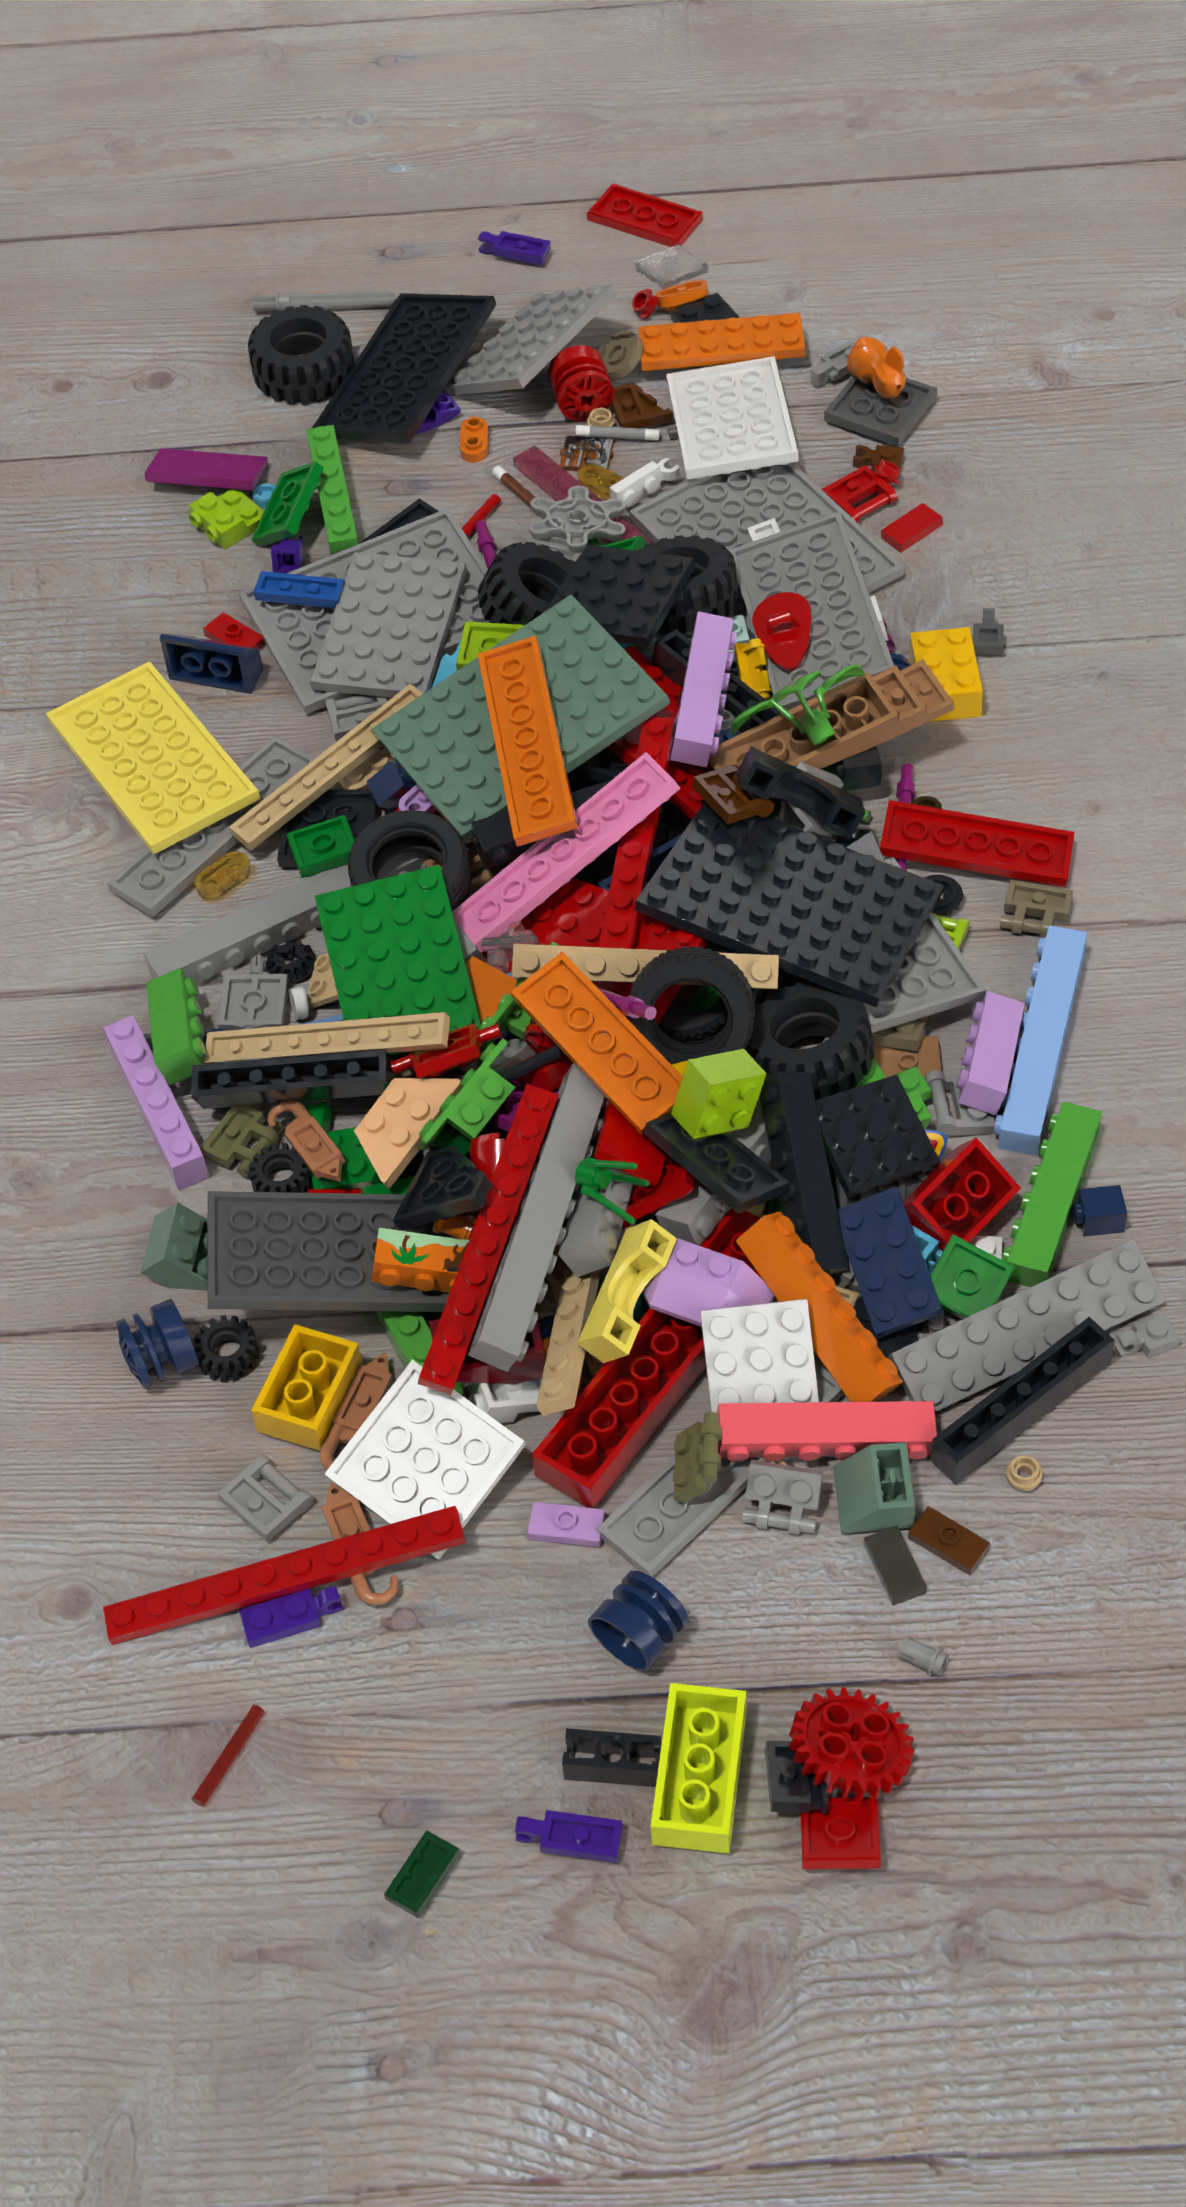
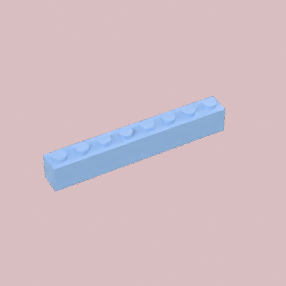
(1042, 1040)

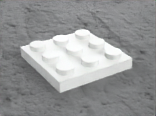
(759, 1354)

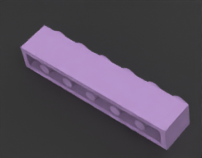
(702, 690)
(156, 1103)

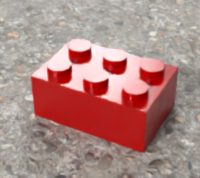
(961, 1194)

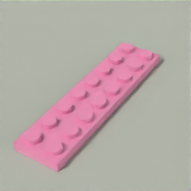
(560, 857)

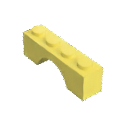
(639, 1258)

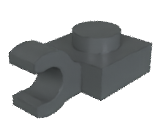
(988, 635)

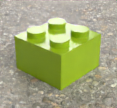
(718, 1093)

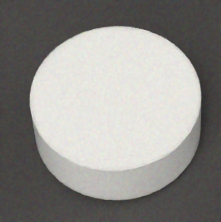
(299, 1003)

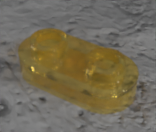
(598, 479)
(220, 876)

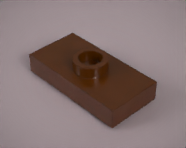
(949, 1540)

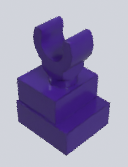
(288, 555)

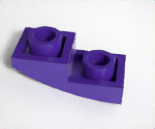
(441, 412)

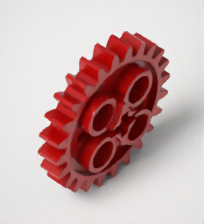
(851, 1743)

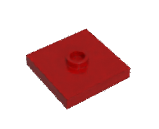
(843, 1837)

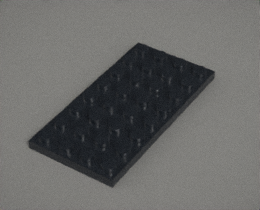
(405, 367)

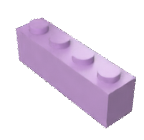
(990, 1052)

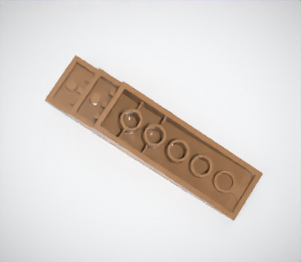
(860, 712)

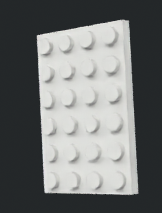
(731, 418)

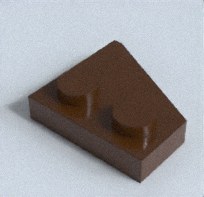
(637, 409)

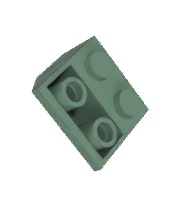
(177, 1249)
(875, 1489)

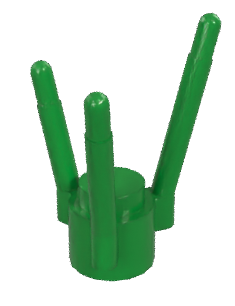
(594, 1175)

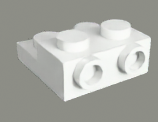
(504, 1400)

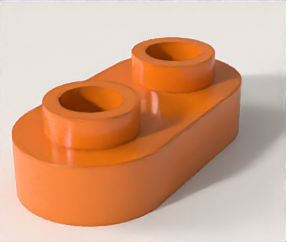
(682, 293)
(474, 439)

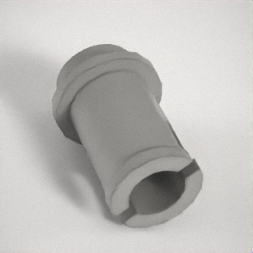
(923, 1656)

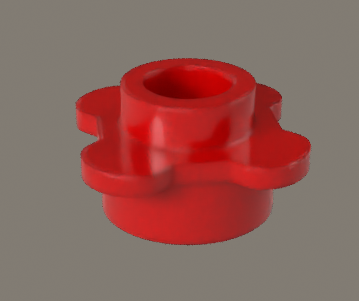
(645, 303)
(888, 471)

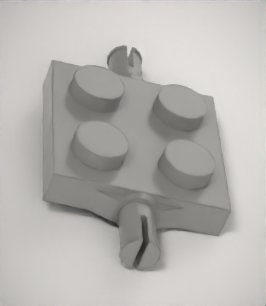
(253, 998)

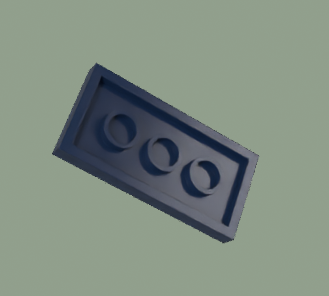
(888, 1263)

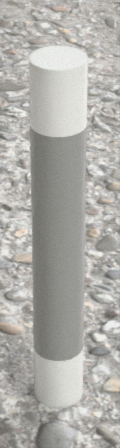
(617, 432)

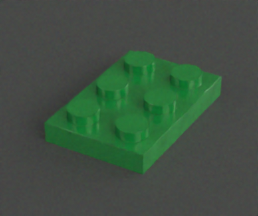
(288, 504)

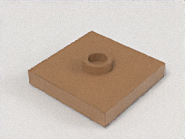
(898, 1060)

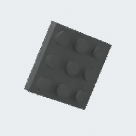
(887, 420)

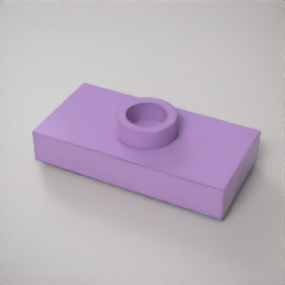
(565, 1524)

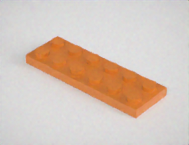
(721, 341)
(600, 1041)

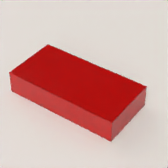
(911, 527)

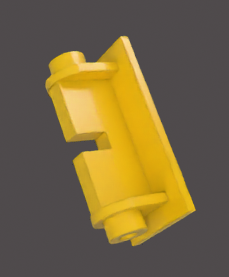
(750, 663)

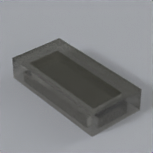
(895, 1565)

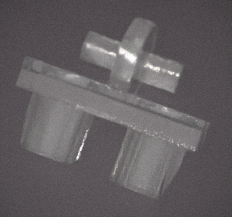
(501, 948)

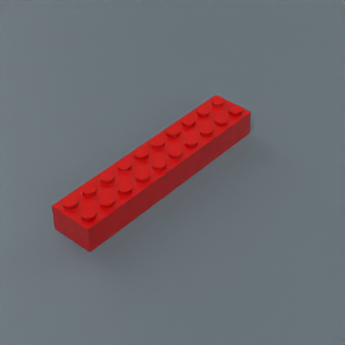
(631, 1394)

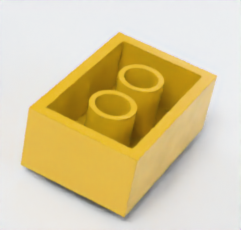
(954, 664)
(306, 1387)

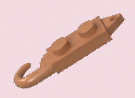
(310, 1141)
(361, 1398)
(346, 1519)

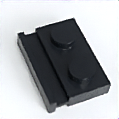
(788, 1786)

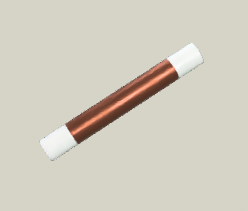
(513, 485)

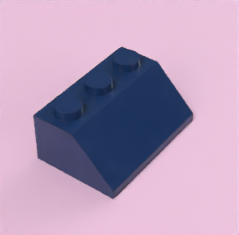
(211, 662)

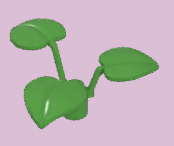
(814, 722)

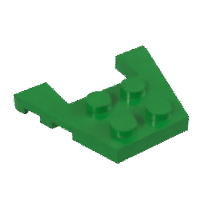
(357, 1169)

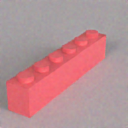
(823, 1428)

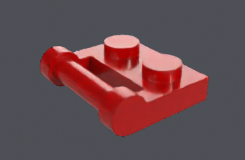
(857, 487)

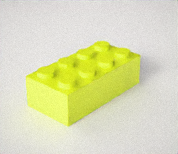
(699, 1768)

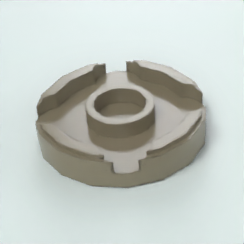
(621, 354)

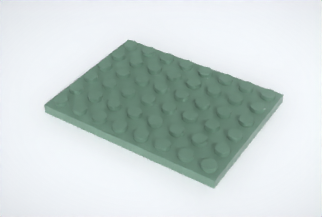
(448, 735)

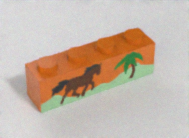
(417, 1260)

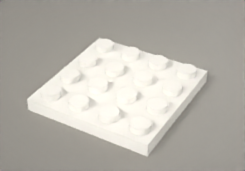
(424, 1454)

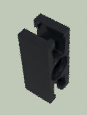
(605, 1743)

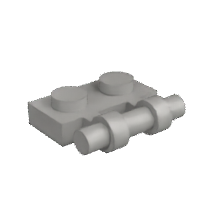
(784, 1486)

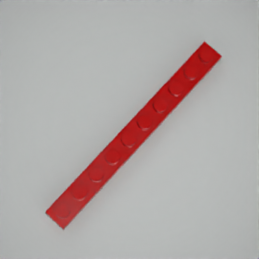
(635, 848)
(487, 1241)
(283, 1575)

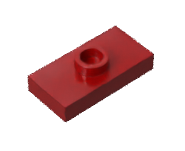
(229, 630)

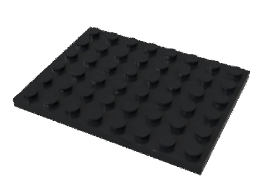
(792, 896)

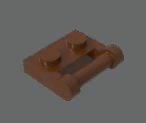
(727, 799)

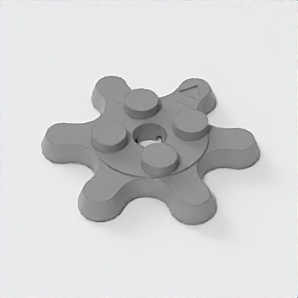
(577, 519)

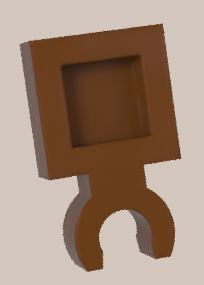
(869, 457)

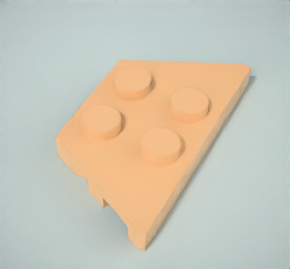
(395, 1120)

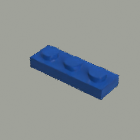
(298, 589)

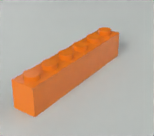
(836, 1332)

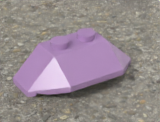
(701, 1281)

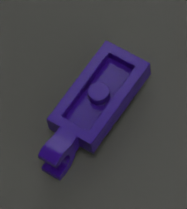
(515, 247)
(288, 1615)
(573, 1835)

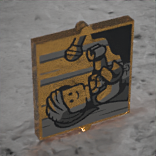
(586, 450)

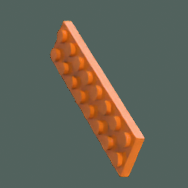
(527, 741)

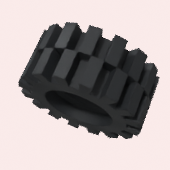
(279, 1159)
(224, 1332)

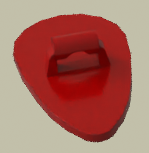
(784, 627)

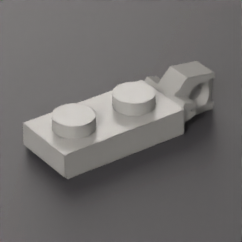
(832, 365)

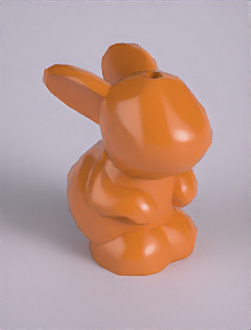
(874, 363)

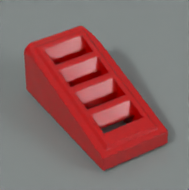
(549, 1076)

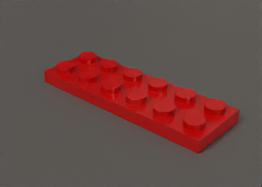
(977, 843)

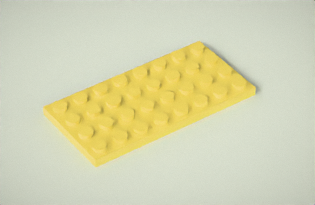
(152, 757)

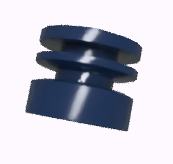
(157, 1343)
(638, 1620)

